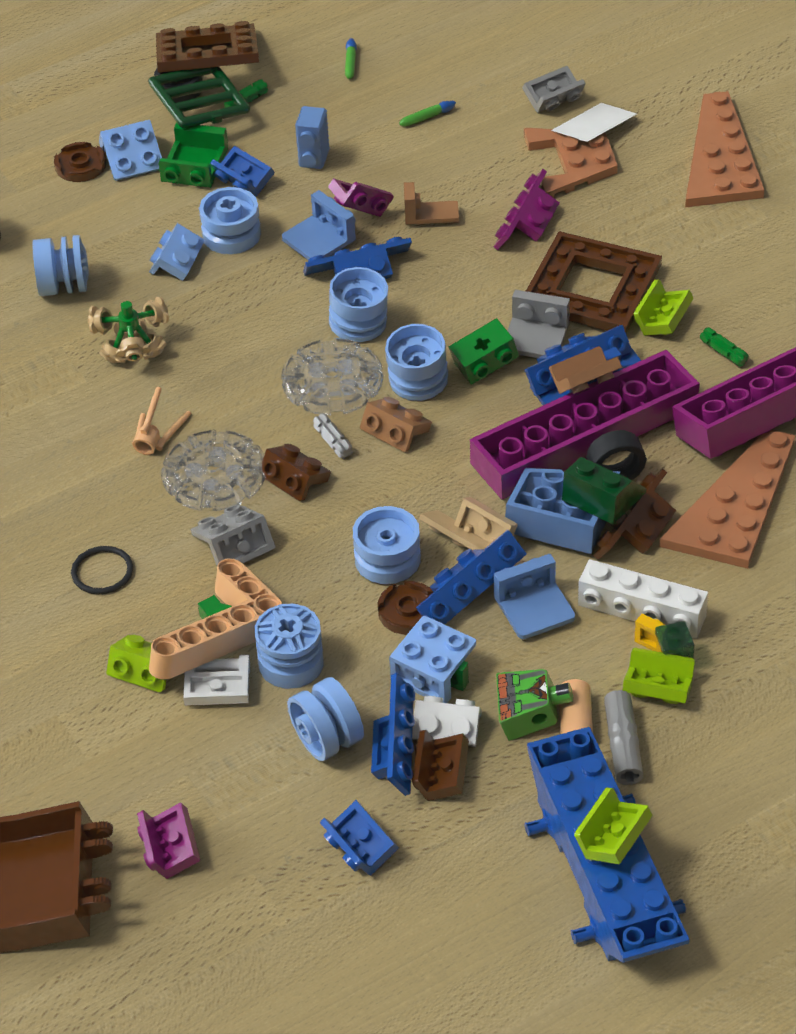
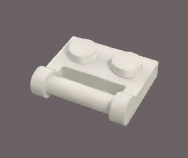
(218, 682)

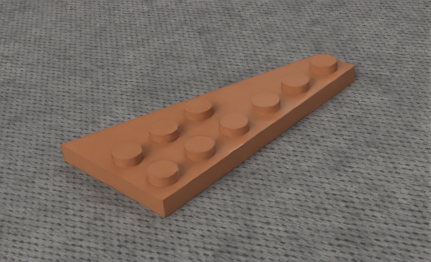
(721, 157)
(733, 511)

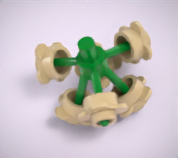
(129, 327)

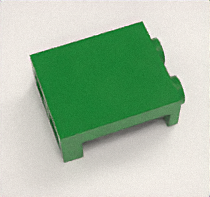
(192, 153)

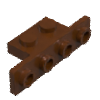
(642, 521)

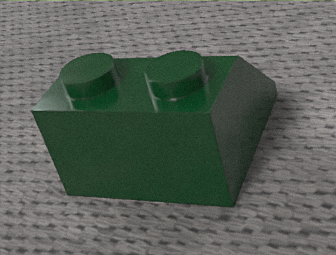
(599, 490)

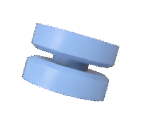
(230, 220)
(386, 545)
(325, 718)

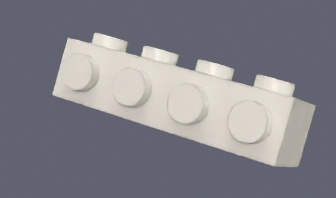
(632, 593)

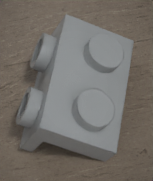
(552, 89)

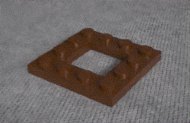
(170, 44)
(638, 273)

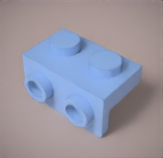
(177, 252)

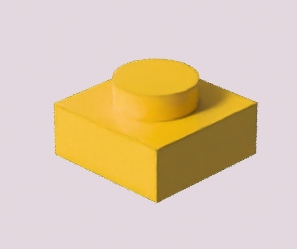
(645, 632)

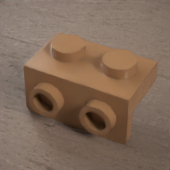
(579, 370)
(393, 422)

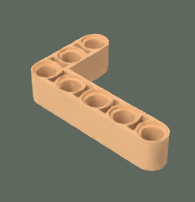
(217, 633)

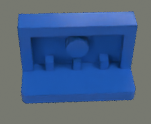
(243, 171)
(360, 837)

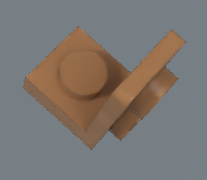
(427, 212)

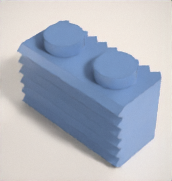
(312, 137)

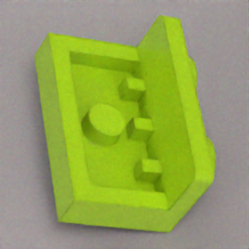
(661, 310)
(130, 662)
(659, 676)
(611, 828)

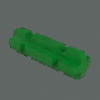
(250, 92)
(724, 346)

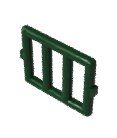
(176, 109)

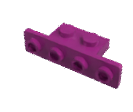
(532, 211)

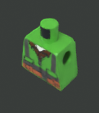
(529, 701)

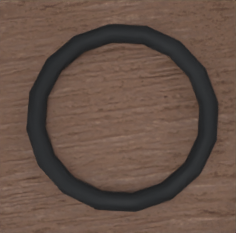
(115, 587)

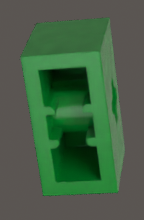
(483, 351)

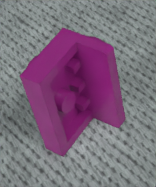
(361, 197)
(168, 840)

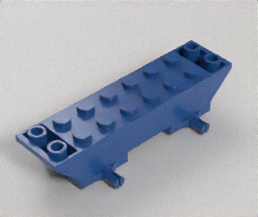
(625, 900)

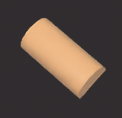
(578, 713)

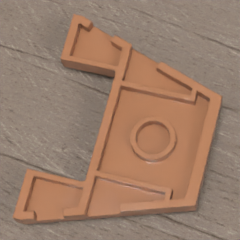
(579, 159)

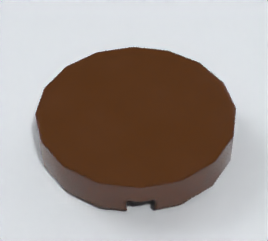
(79, 162)
(399, 604)

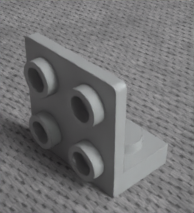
(538, 322)
(235, 534)

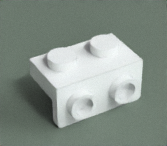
(446, 719)

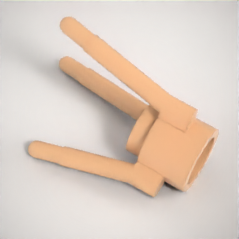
(147, 435)

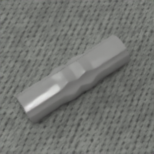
(623, 737)

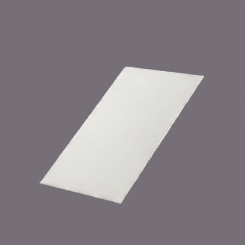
(594, 122)

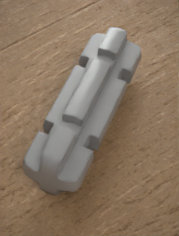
(332, 436)

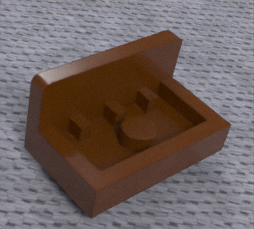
(293, 470)
(440, 765)

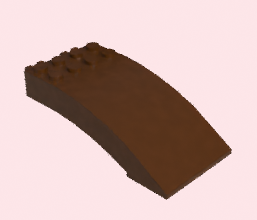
(48, 876)

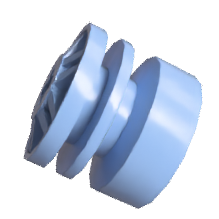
(60, 265)
(358, 304)
(416, 362)
(289, 645)

